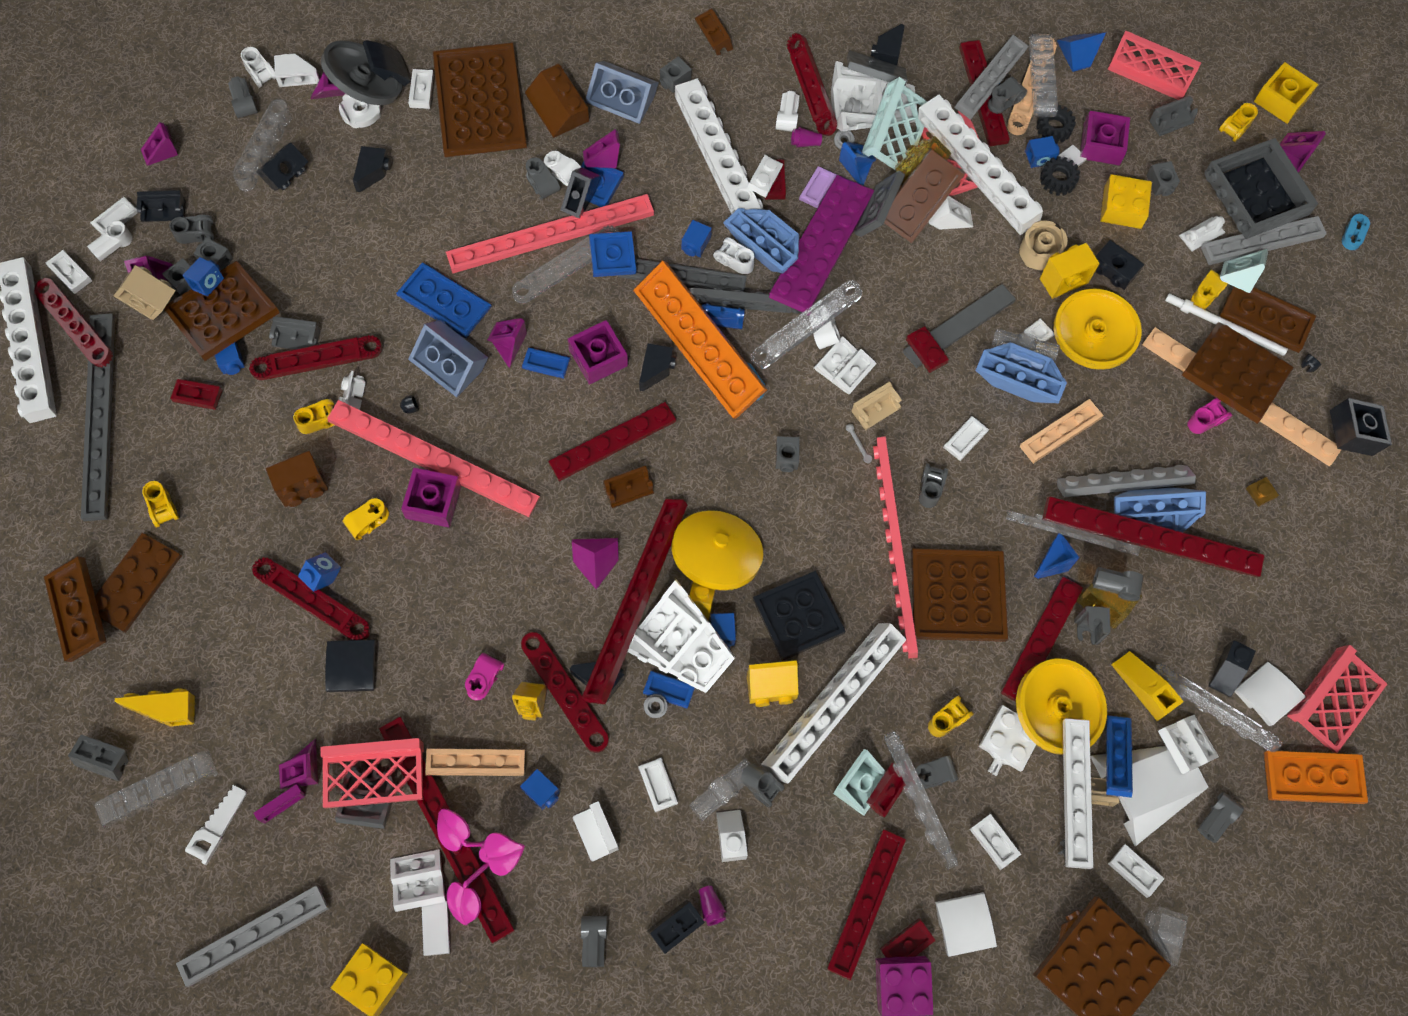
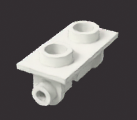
(1203, 232)
(352, 387)

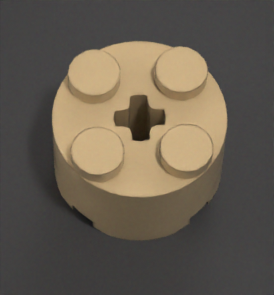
(1041, 242)

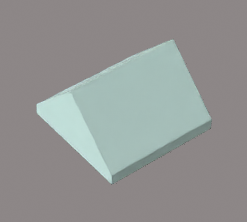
(1244, 270)
(860, 782)

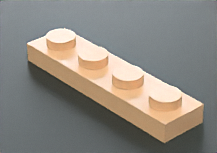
(1061, 431)
(475, 762)

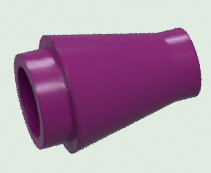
(805, 138)
(712, 909)

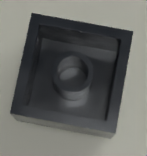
(1360, 427)

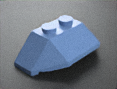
(767, 236)
(1022, 373)
(1162, 507)

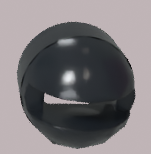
(1312, 362)
(409, 404)

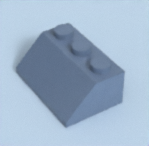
(620, 91)
(447, 357)

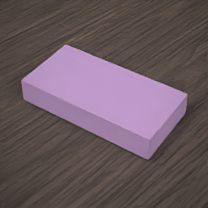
(817, 187)

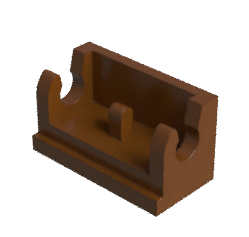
(714, 31)
(628, 487)

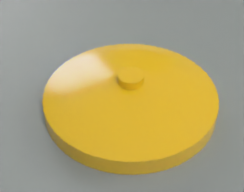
(1097, 329)
(717, 550)
(1059, 692)

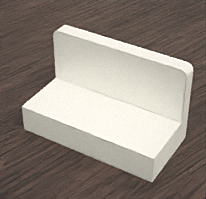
(595, 832)

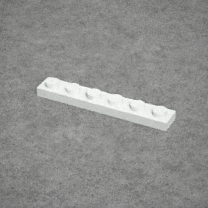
(1077, 794)

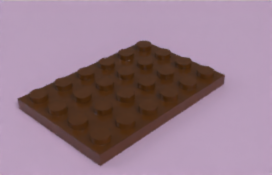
(479, 100)

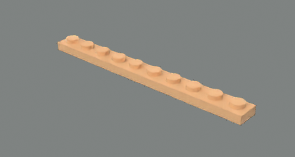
(1274, 418)

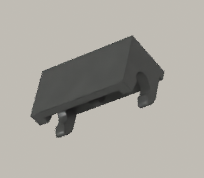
(1173, 116)
(293, 333)
(1094, 620)
(98, 757)

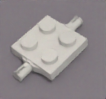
(1007, 741)

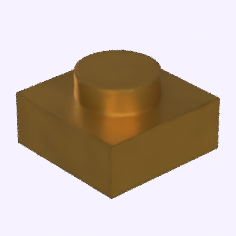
(1262, 491)

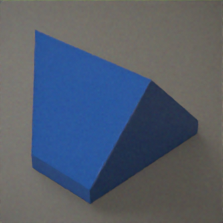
(1080, 49)
(855, 161)
(1058, 558)

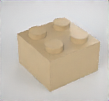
(144, 292)

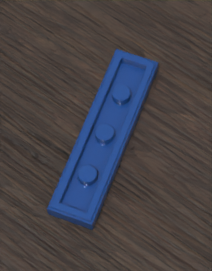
(1119, 757)

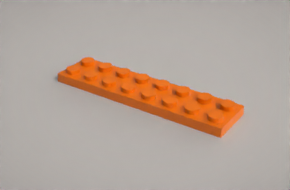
(700, 340)

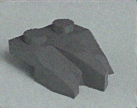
(365, 815)

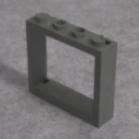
(1283, 170)

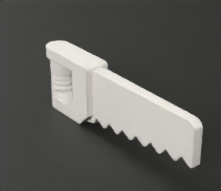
(217, 825)

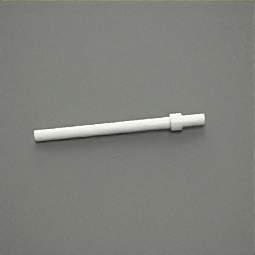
(1187, 306)

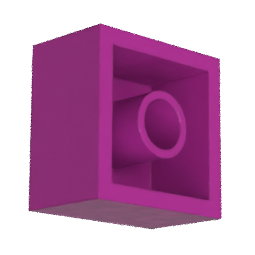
(1105, 137)
(597, 352)
(431, 497)
(904, 986)

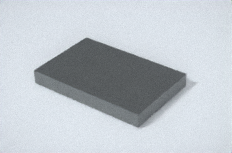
(875, 67)
(879, 204)

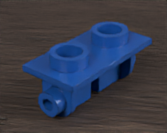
(725, 316)

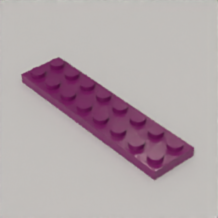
(822, 244)

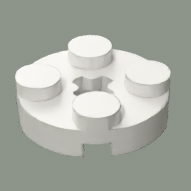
(355, 118)

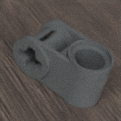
(1006, 95)
(541, 178)
(193, 228)
(932, 482)
(937, 772)
(761, 784)

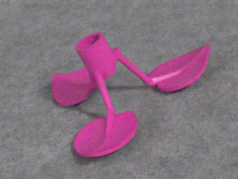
(496, 851)

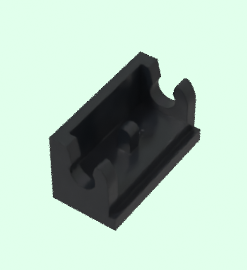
(160, 205)
(675, 926)

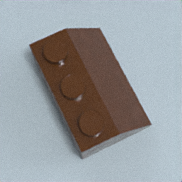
(557, 101)

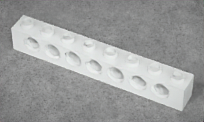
(687, 95)
(980, 174)
(22, 305)
(833, 702)

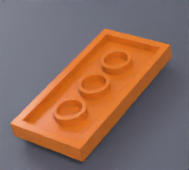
(1315, 777)

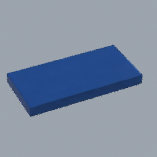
(444, 300)

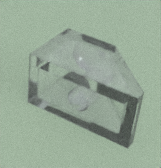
(1166, 932)

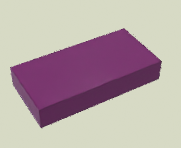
(279, 804)

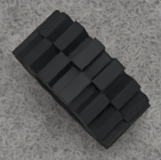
(1061, 134)
(1060, 166)

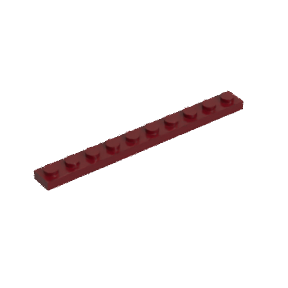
(1153, 537)
(634, 602)
(462, 861)

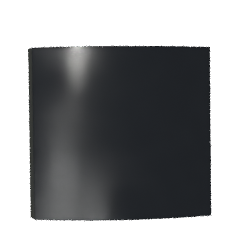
(386, 62)
(350, 666)

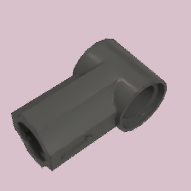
(242, 100)
(1125, 584)
(1220, 817)
(593, 935)

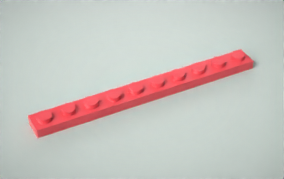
(549, 233)
(433, 458)
(896, 554)

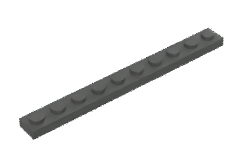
(98, 427)

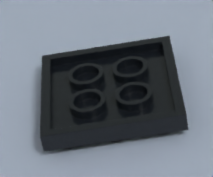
(1259, 190)
(798, 615)

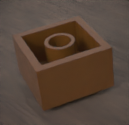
(297, 479)

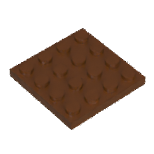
(224, 315)
(1238, 372)
(959, 595)
(1101, 965)

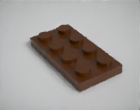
(922, 195)
(1268, 317)
(135, 581)
(75, 609)

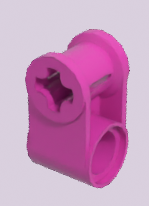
(1210, 414)
(483, 673)

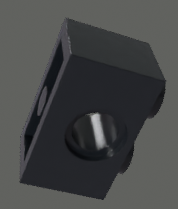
(271, 172)
(1127, 264)

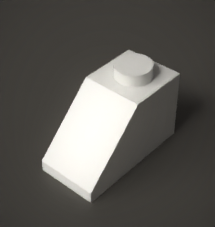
(294, 71)
(952, 215)
(731, 836)

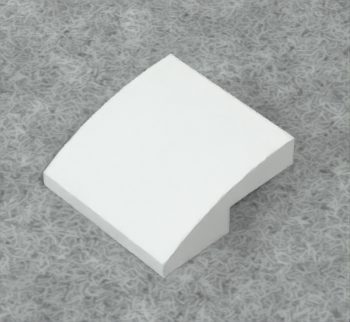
(852, 372)
(1269, 693)
(1188, 744)
(417, 880)
(966, 924)

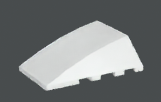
(866, 90)
(681, 641)
(1157, 790)

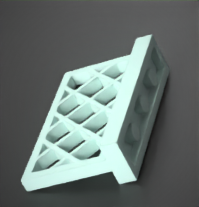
(885, 118)

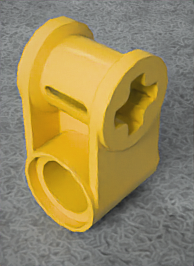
(1240, 121)
(1208, 290)
(317, 416)
(161, 507)
(364, 519)
(952, 715)

